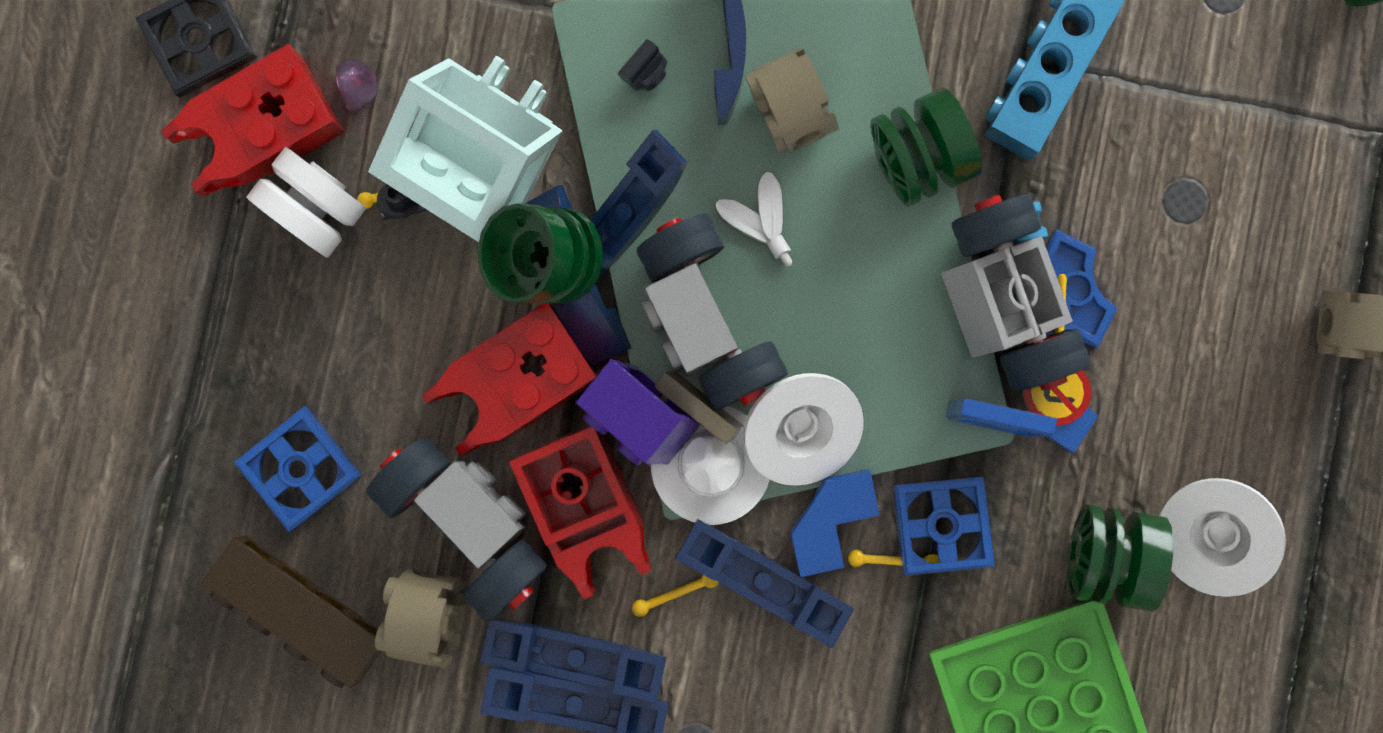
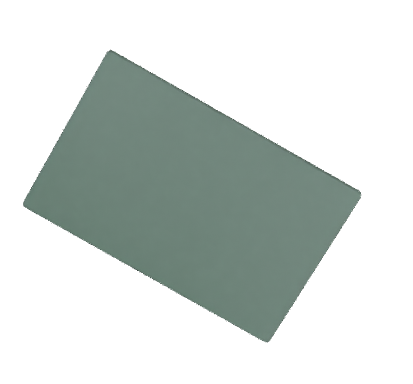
(864, 266)

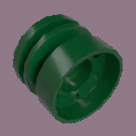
(935, 143)
(539, 254)
(1120, 558)

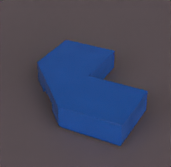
(835, 502)

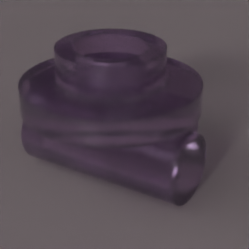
(356, 84)

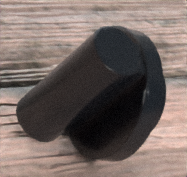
(644, 68)
(395, 204)

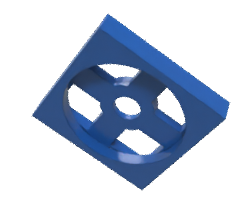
(1001, 418)
(251, 467)
(974, 490)

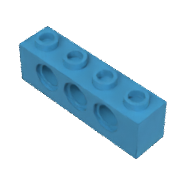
(1025, 131)

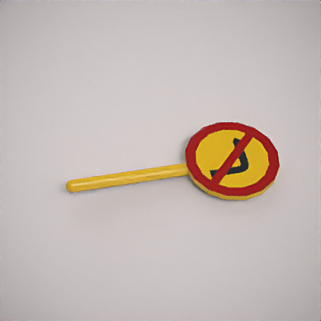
(1065, 401)

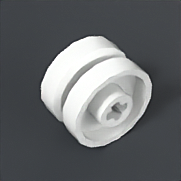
(306, 202)

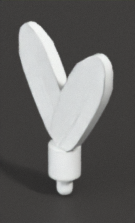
(763, 227)

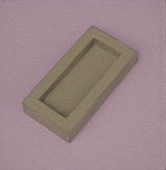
(698, 406)

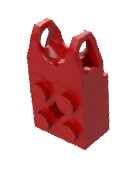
(243, 124)
(499, 383)
(582, 521)

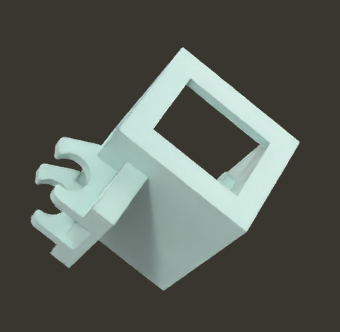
(467, 145)

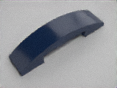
(729, 81)
(638, 196)
(587, 321)
(764, 582)
(574, 658)
(568, 704)

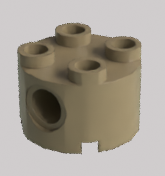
(794, 99)
(1350, 325)
(422, 618)

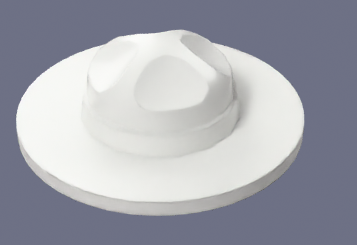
(803, 429)
(710, 478)
(1224, 537)

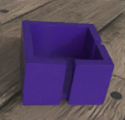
(631, 410)

